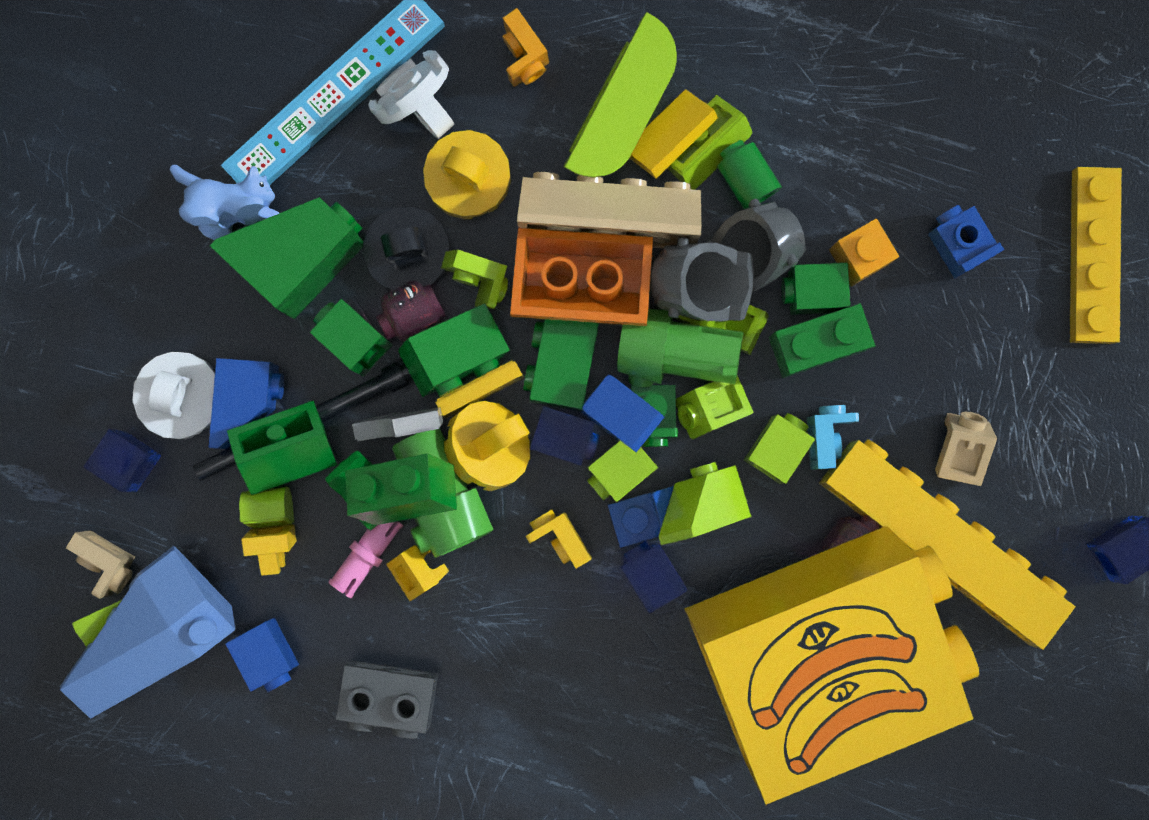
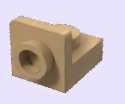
(966, 448)
(99, 554)

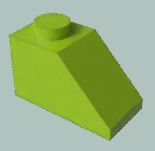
(704, 503)

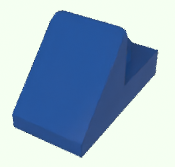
(621, 413)
(640, 516)

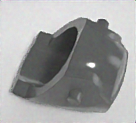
(766, 233)
(702, 281)

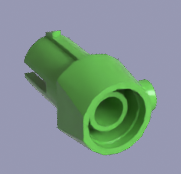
(677, 350)
(449, 529)

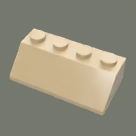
(611, 208)

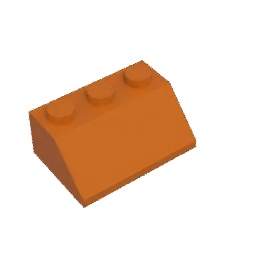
(582, 276)

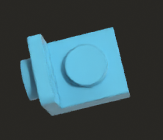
(827, 444)

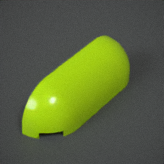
(625, 101)

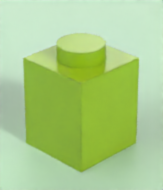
(780, 447)
(619, 471)

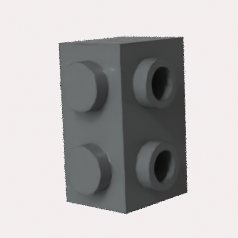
(386, 698)

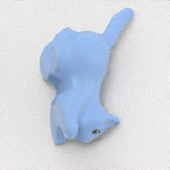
(219, 205)

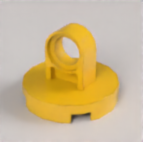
(467, 174)
(487, 445)

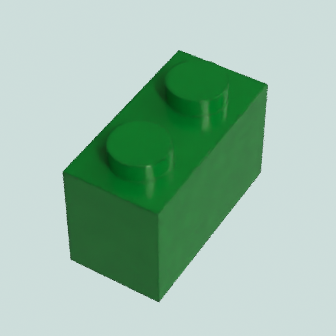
(350, 337)
(821, 340)
(454, 351)
(561, 363)
(281, 448)
(401, 489)

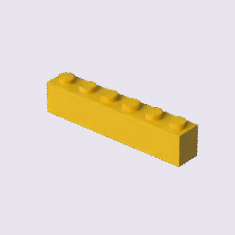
(974, 565)

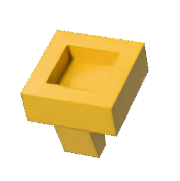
(269, 546)
(414, 573)

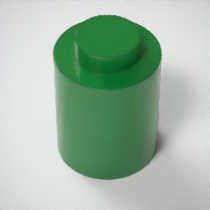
(747, 173)

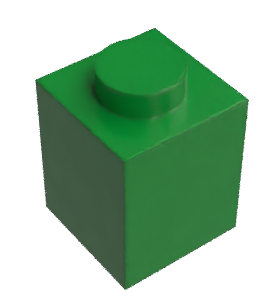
(816, 288)

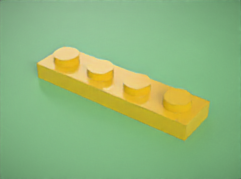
(1095, 255)

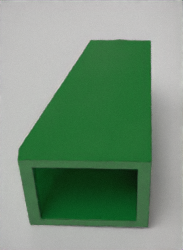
(293, 252)

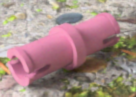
(363, 557)

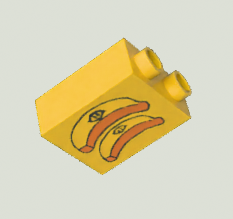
(835, 660)

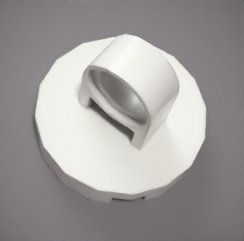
(411, 91)
(175, 395)

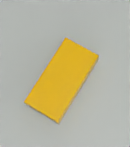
(672, 133)
(479, 389)

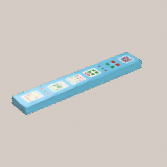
(336, 92)

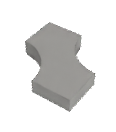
(398, 424)

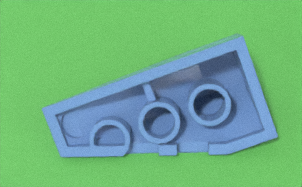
(156, 629)

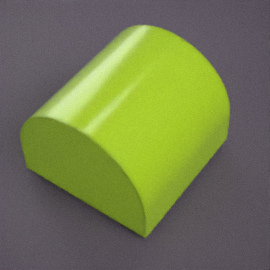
(266, 508)

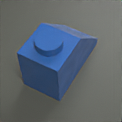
(241, 395)

